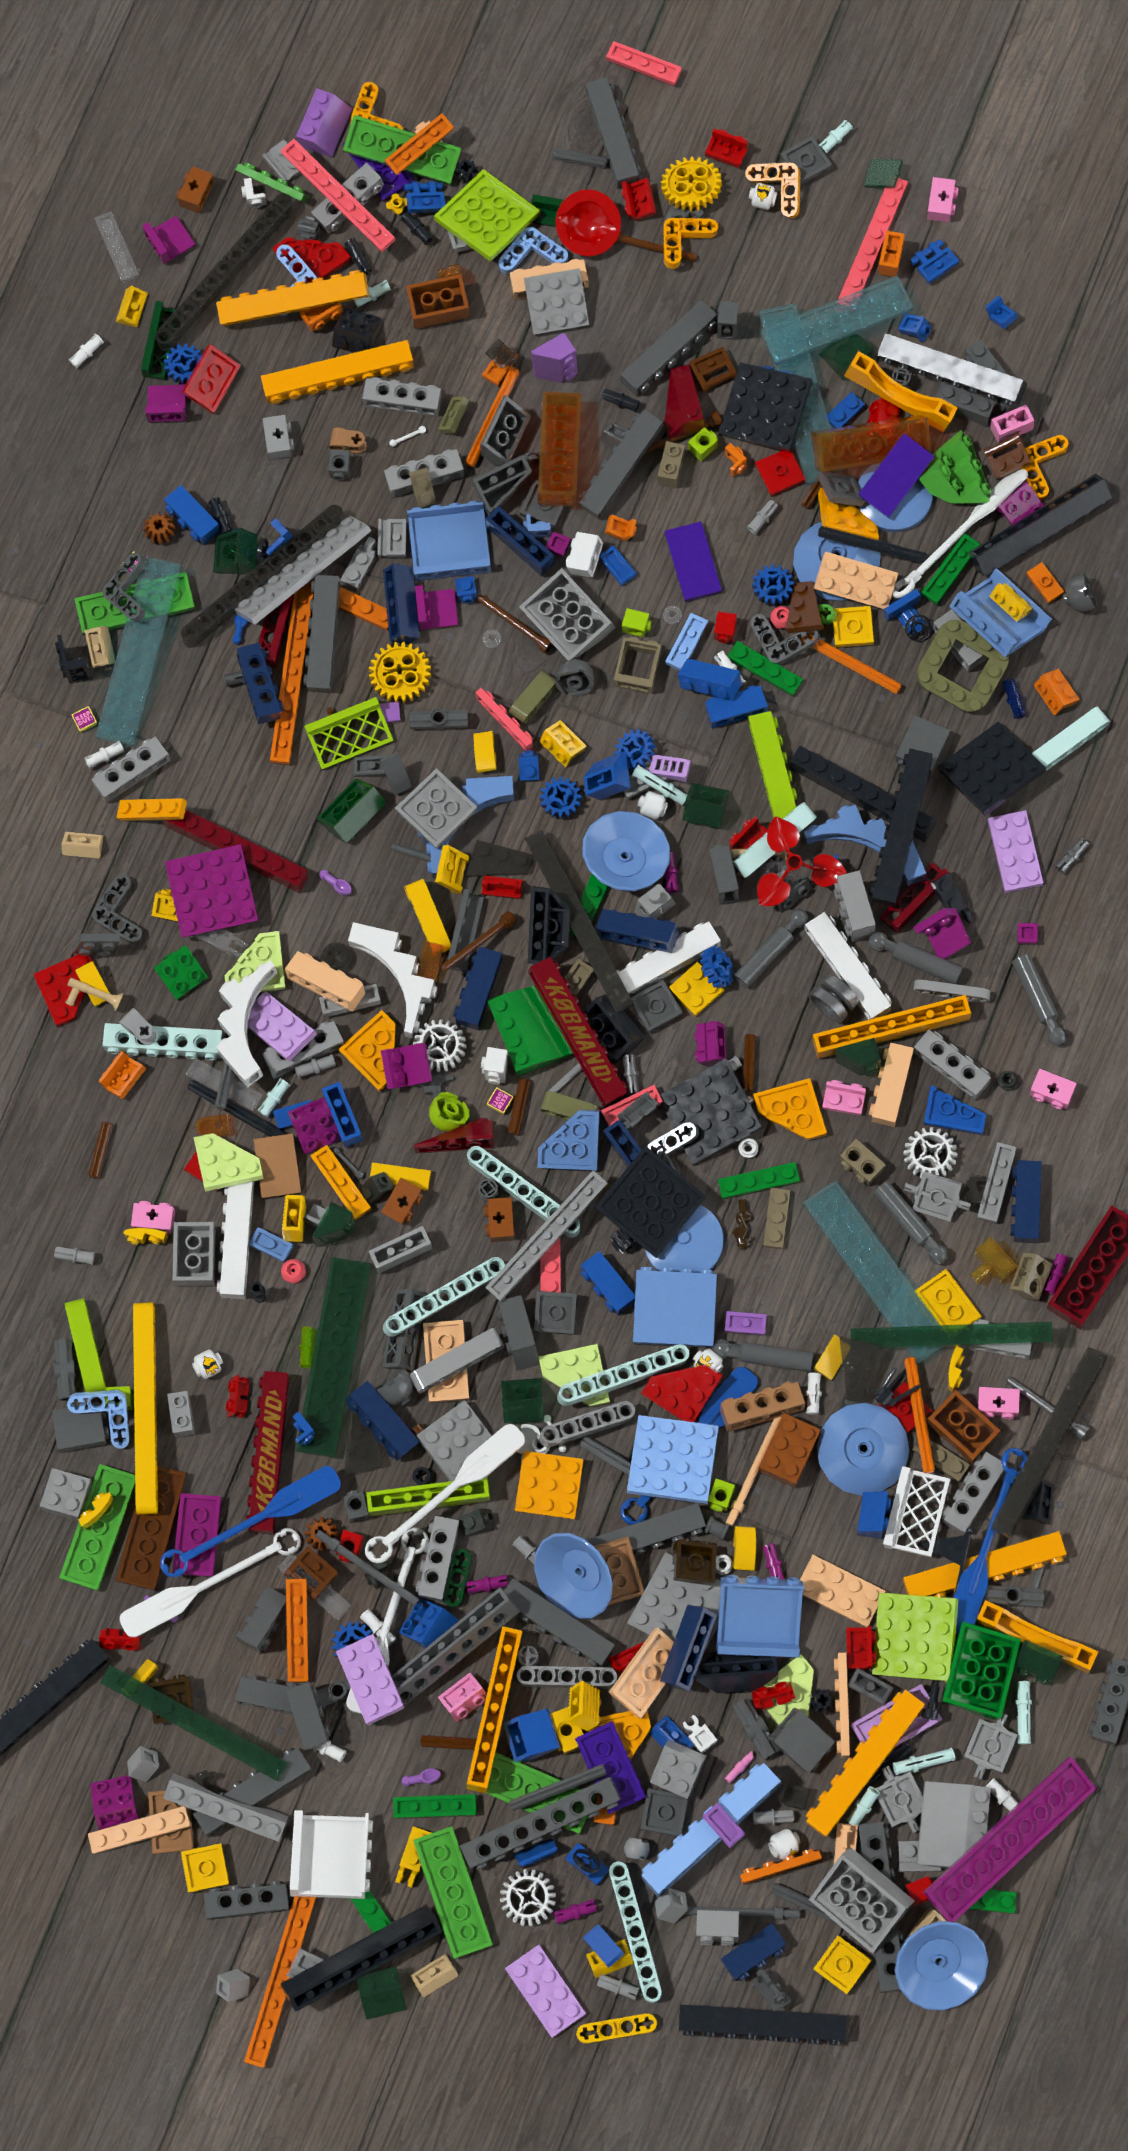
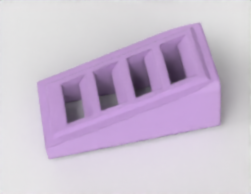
(671, 761)

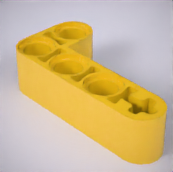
(427, 914)

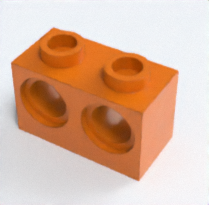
(891, 253)

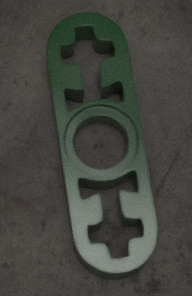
(455, 1562)

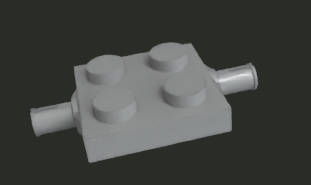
(937, 1196)
(990, 1746)
(900, 1799)

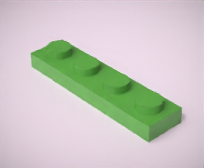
(279, 184)

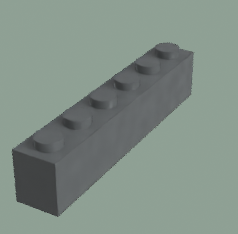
(612, 133)
(669, 348)
(621, 464)
(323, 633)
(658, 1529)
(560, 1625)
(258, 1788)

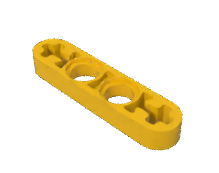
(616, 2026)

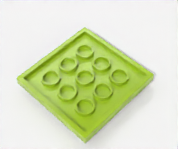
(486, 215)
(915, 1636)

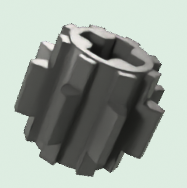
(308, 228)

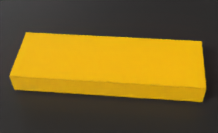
(417, 1177)

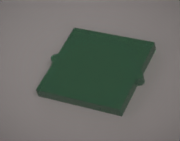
(883, 173)

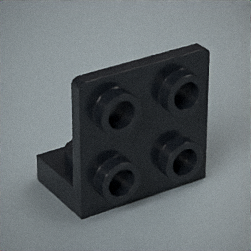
(76, 669)
(1041, 1504)

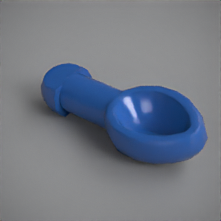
(240, 624)

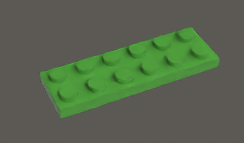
(378, 141)
(97, 611)
(94, 1545)
(515, 1779)
(452, 1892)

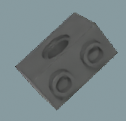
(728, 320)

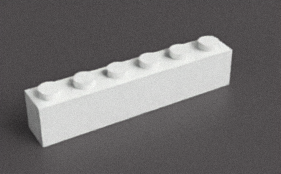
(661, 964)
(847, 966)
(236, 1241)

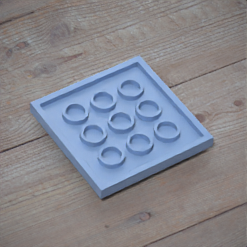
(672, 1459)

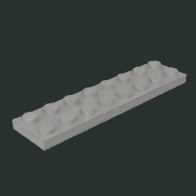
(302, 570)

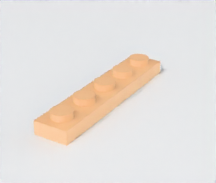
(841, 1705)
(139, 1830)

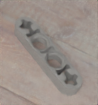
(951, 990)

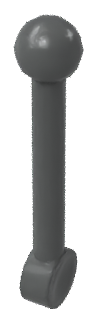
(359, 1174)

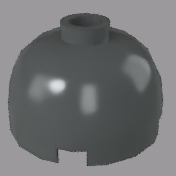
(1080, 594)
(575, 677)
(396, 1388)

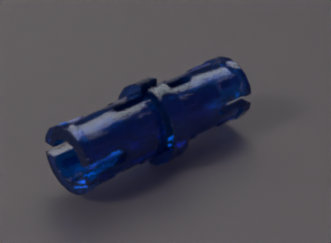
(1014, 698)

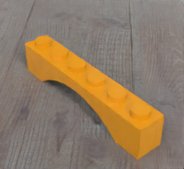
(870, 376)
(1004, 1622)

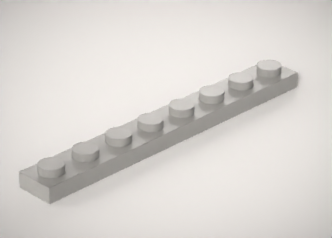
(546, 1236)

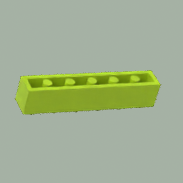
(772, 763)
(416, 1497)

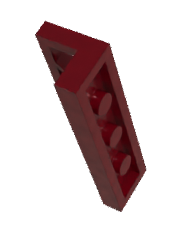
(279, 631)
(920, 900)

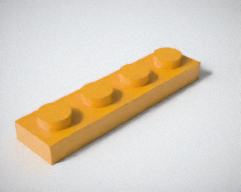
(151, 809)
(340, 1182)

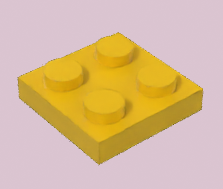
(853, 627)
(694, 990)
(205, 1868)
(842, 1964)

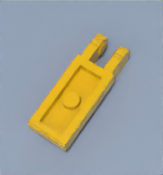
(410, 1858)

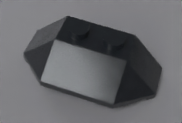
(547, 925)
(736, 1672)

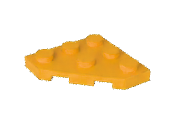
(845, 518)
(365, 1048)
(793, 1108)
(629, 1728)

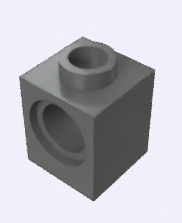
(339, 457)
(360, 1514)

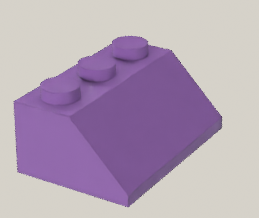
(323, 123)
(555, 360)

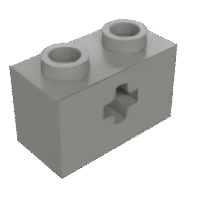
(275, 427)
(181, 1414)

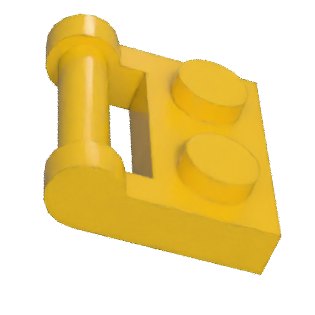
(451, 869)

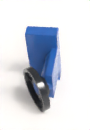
(266, 550)
(908, 616)
(587, 1864)

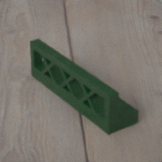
(151, 345)

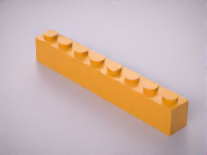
(292, 299)
(337, 372)
(894, 1025)
(1000, 1562)
(494, 1710)
(865, 1763)

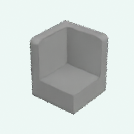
(315, 1215)
(143, 1764)
(671, 1905)
(233, 1985)

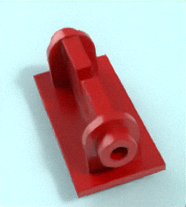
(501, 887)
(237, 1389)
(111, 1640)
(781, 1691)

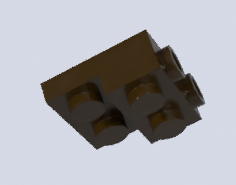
(694, 1562)
(177, 1689)

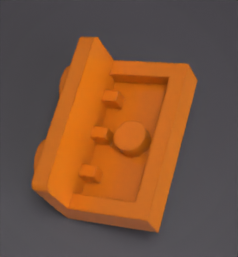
(318, 317)
(1056, 691)
(121, 1075)

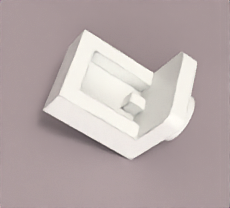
(256, 200)

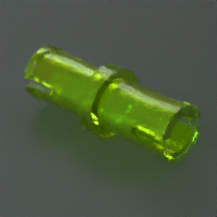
(306, 1347)

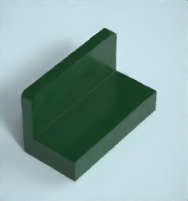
(548, 209)

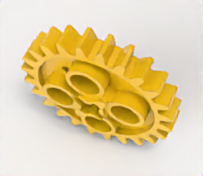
(696, 180)
(397, 656)

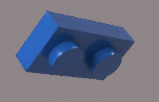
(845, 411)

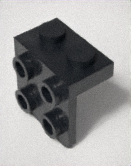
(354, 330)

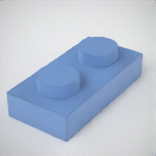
(271, 1245)

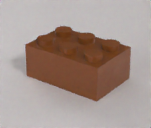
(437, 301)
(963, 1426)
(789, 1450)

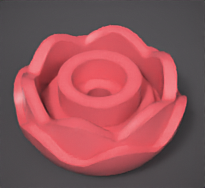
(776, 614)
(293, 1277)

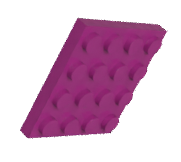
(211, 891)

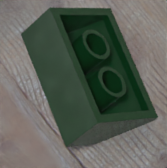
(351, 810)

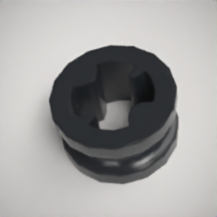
(416, 1474)

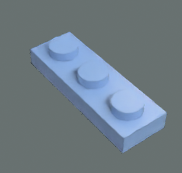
(686, 641)

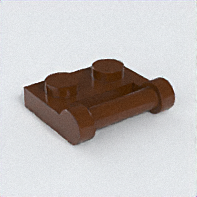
(712, 363)
(1010, 461)
(316, 1568)

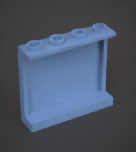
(449, 541)
(993, 622)
(674, 1307)
(759, 1616)

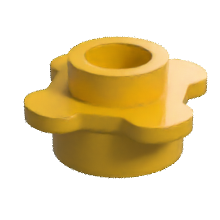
(397, 209)

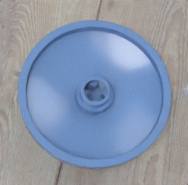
(907, 514)
(694, 1246)

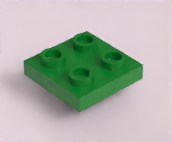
(180, 972)

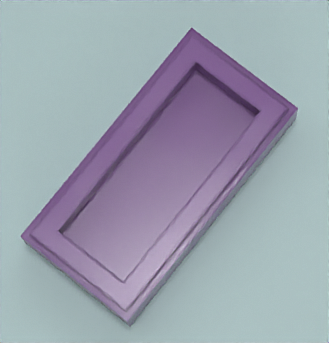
(723, 1825)

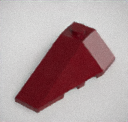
(683, 408)
(463, 1138)

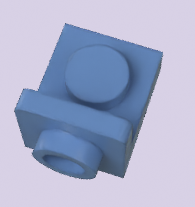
(539, 529)

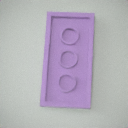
(1015, 851)
(279, 1026)
(370, 1679)
(863, 1725)
(545, 1991)

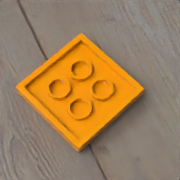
(549, 1485)

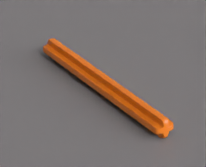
(505, 389)
(855, 665)
(919, 1416)

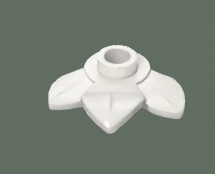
(531, 1436)

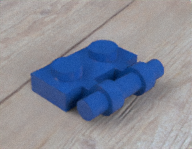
(424, 201)
(938, 264)

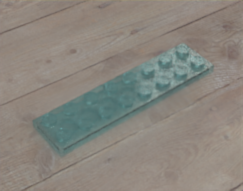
(836, 320)

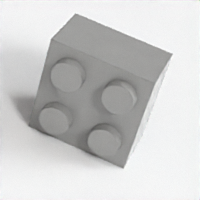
(65, 1494)
(678, 1769)

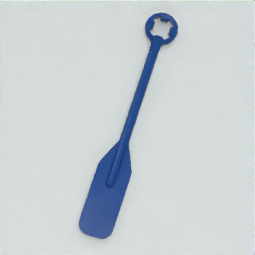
(735, 1386)
(285, 1503)
(975, 1578)

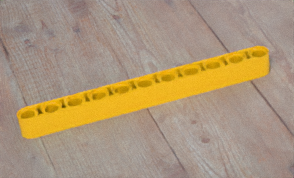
(145, 1408)

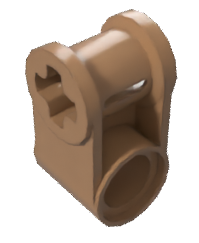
(348, 440)

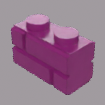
(710, 1043)

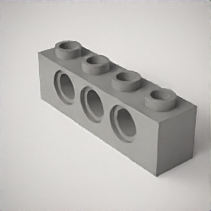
(363, 176)
(429, 406)
(452, 471)
(127, 779)
(314, 1051)
(972, 1087)
(961, 1522)
(436, 1590)

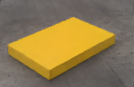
(947, 1301)

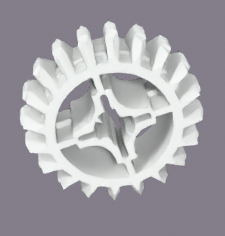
(445, 1041)
(925, 1146)
(533, 1888)

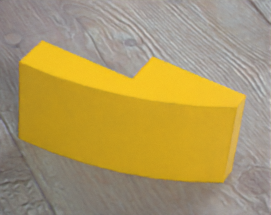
(484, 751)
(90, 975)
(139, 1235)
(954, 1373)
(101, 1505)
(745, 1548)

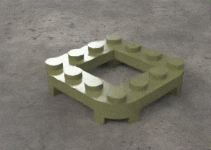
(946, 689)

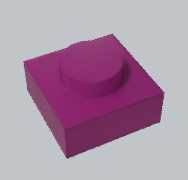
(558, 544)
(1027, 933)

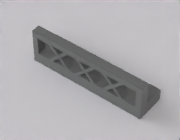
(466, 928)
(407, 1341)

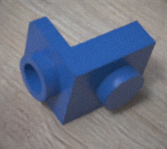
(1000, 313)
(528, 765)

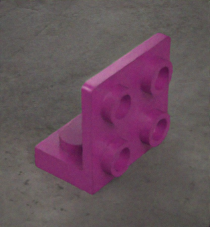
(168, 239)
(166, 403)
(1019, 503)
(436, 608)
(944, 932)
(406, 1066)
(314, 1125)
(113, 1802)

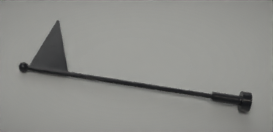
(955, 1550)

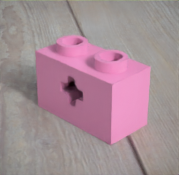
(938, 209)
(1015, 421)
(1045, 1082)
(144, 1210)
(1008, 1399)

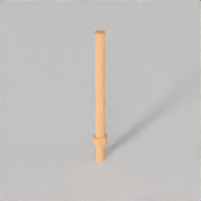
(737, 1505)

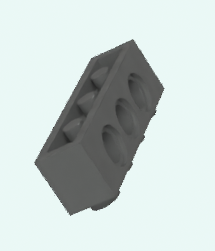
(279, 1902)

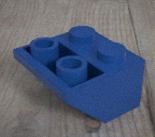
(607, 777)
(872, 1514)
(427, 1623)
(531, 1735)

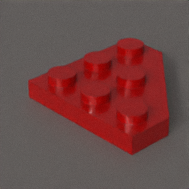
(319, 257)
(55, 991)
(683, 1390)

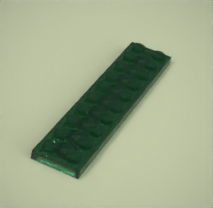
(334, 1355)

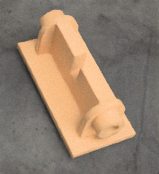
(845, 1838)

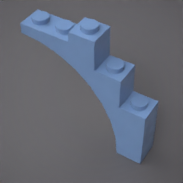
(483, 793)
(851, 828)

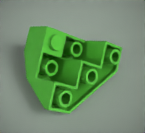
(956, 473)

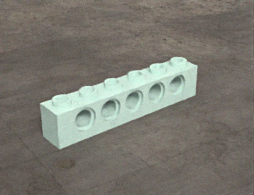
(174, 1035)

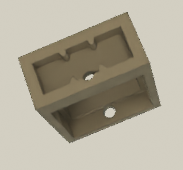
(632, 682)

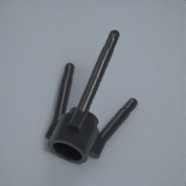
(885, 1395)

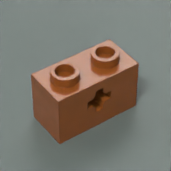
(195, 189)
(392, 1207)
(502, 1231)

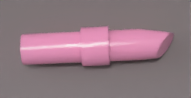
(739, 1767)

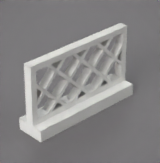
(899, 1507)

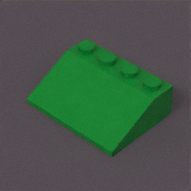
(528, 1030)
(981, 1671)

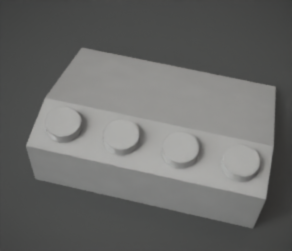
(567, 616)
(951, 1821)
(861, 1900)

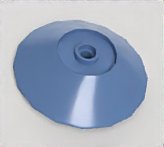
(810, 551)
(627, 836)
(841, 1453)
(573, 1575)
(951, 1979)

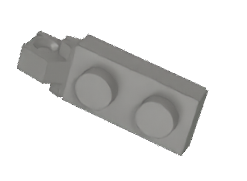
(359, 564)

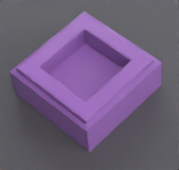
(391, 712)

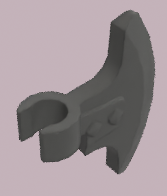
(678, 213)
(434, 1086)

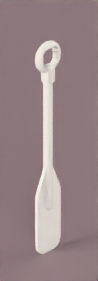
(997, 496)
(475, 1468)
(175, 1600)
(382, 1637)

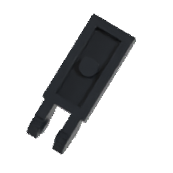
(950, 895)

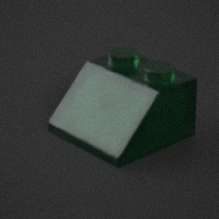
(842, 352)
(235, 552)
(705, 805)
(859, 1057)
(334, 1225)
(522, 1400)
(1037, 1662)
(381, 1993)

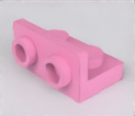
(844, 1097)
(463, 1697)

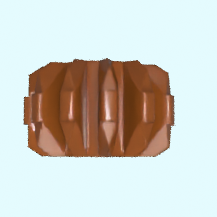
(159, 521)
(328, 1530)

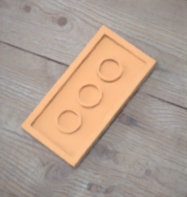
(855, 580)
(438, 1340)
(840, 1591)
(641, 1678)

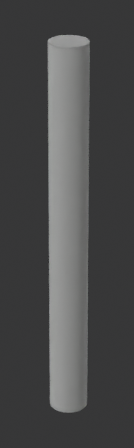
(569, 1076)

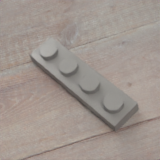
(996, 1182)

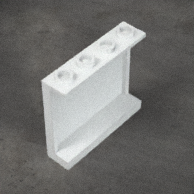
(330, 1856)

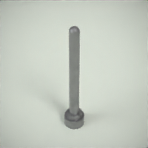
(1080, 1430)

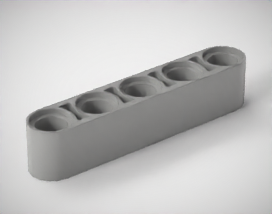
(457, 1360)
(595, 1419)
(557, 1672)

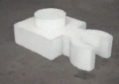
(701, 1736)

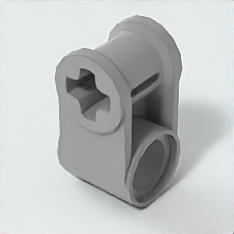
(137, 1025)

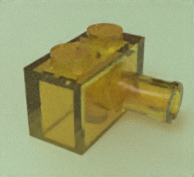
(994, 1261)

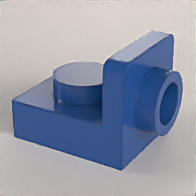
(915, 326)
(466, 589)
(302, 1425)

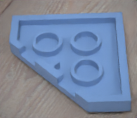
(572, 1144)

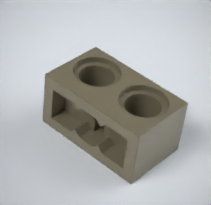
(671, 464)
(866, 1159)
(1030, 1276)

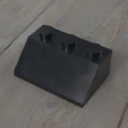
(613, 1029)

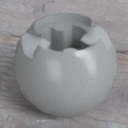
(636, 1848)

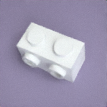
(584, 554)
(495, 1065)

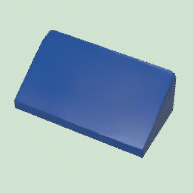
(668, 1730)
(536, 1853)

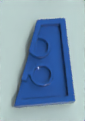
(952, 1114)

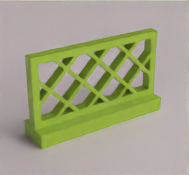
(344, 716)

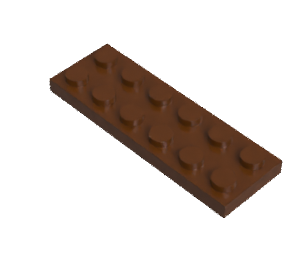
(151, 1534)

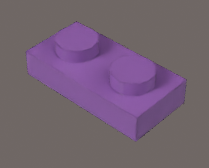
(745, 1323)

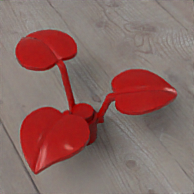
(781, 837)

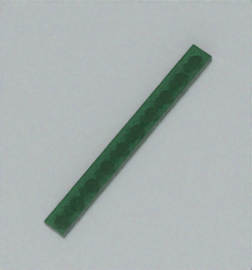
(956, 1335)
(193, 1723)

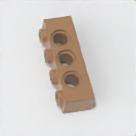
(735, 1420)

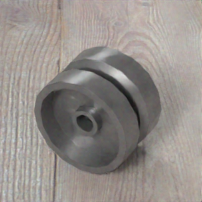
(833, 998)

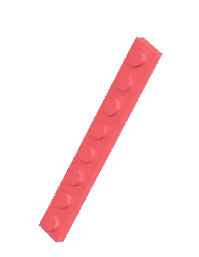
(338, 195)
(874, 238)

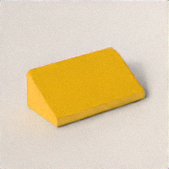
(131, 306)
(830, 1359)
(146, 1671)
(599, 1967)

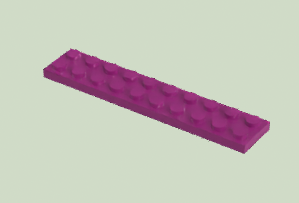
(1009, 1840)

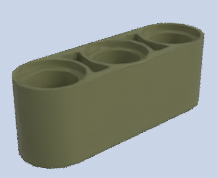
(533, 697)
(564, 1106)

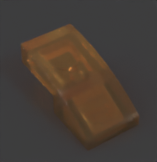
(430, 960)

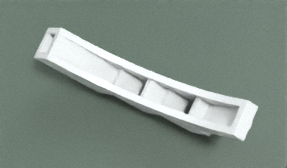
(383, 946)
(234, 1022)

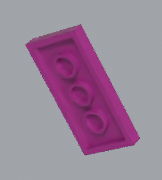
(197, 1524)

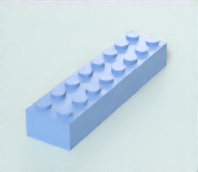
(701, 1837)

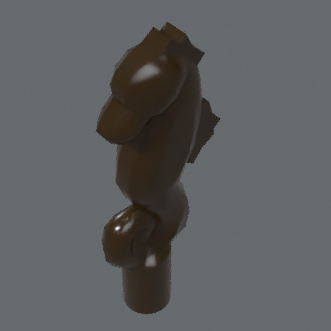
(741, 1232)

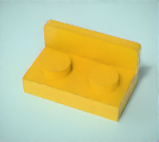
(1010, 601)
(562, 743)
(164, 906)

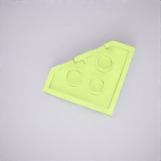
(264, 948)
(225, 1163)
(574, 1365)
(801, 1678)

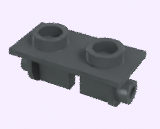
(799, 888)
(636, 1110)
(771, 1990)

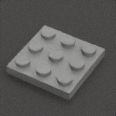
(556, 301)
(436, 808)
(454, 1438)

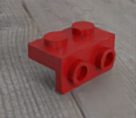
(727, 148)
(638, 199)
(883, 410)
(748, 836)
(859, 1647)

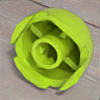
(448, 1112)

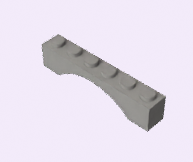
(255, 1819)

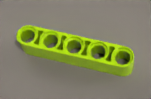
(85, 1345)

